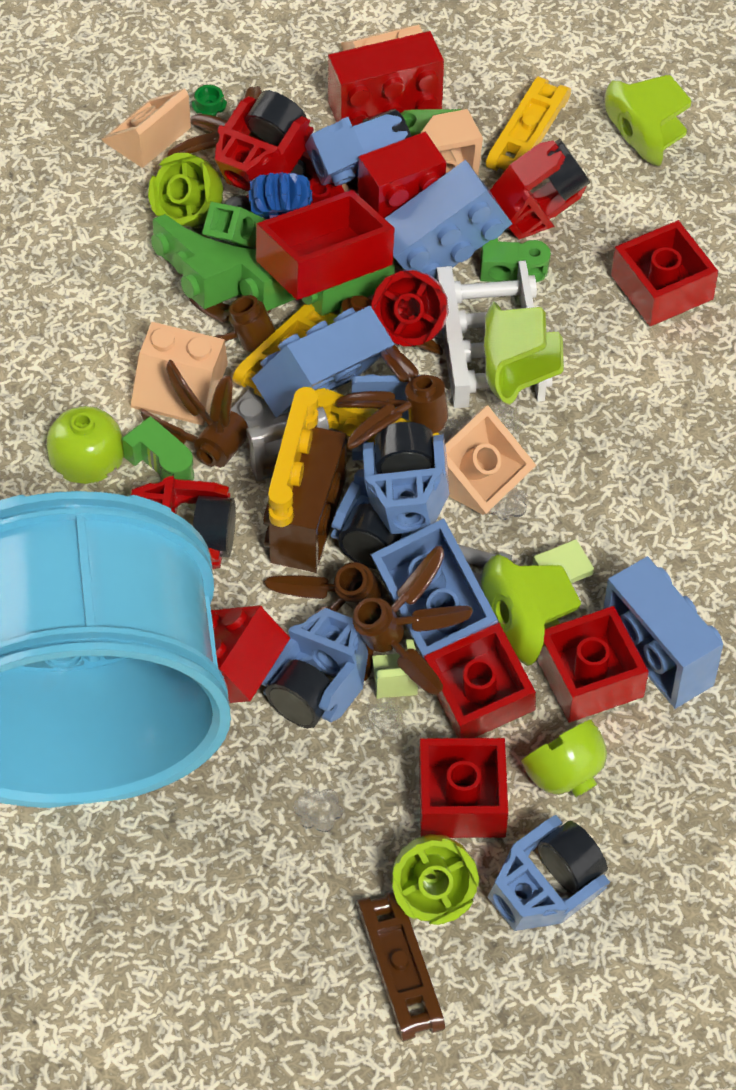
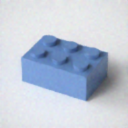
(446, 222)
(323, 358)
(451, 586)
(666, 630)

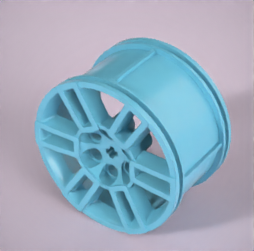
(103, 649)

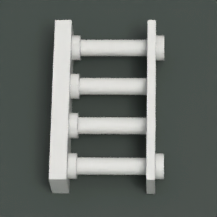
(461, 351)

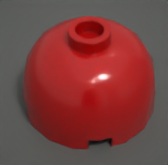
(411, 307)

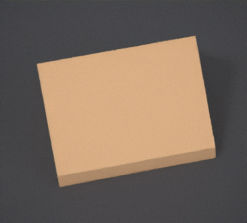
(152, 128)
(484, 462)

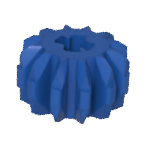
(279, 193)

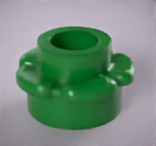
(209, 100)

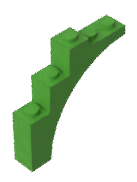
(222, 271)

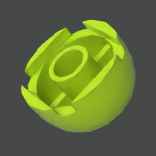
(185, 189)
(85, 444)
(568, 761)
(438, 895)

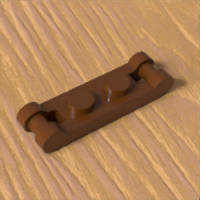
(400, 966)

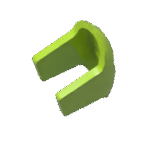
(647, 114)
(519, 350)
(527, 601)

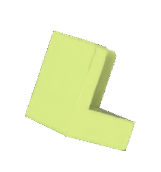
(570, 557)
(390, 678)

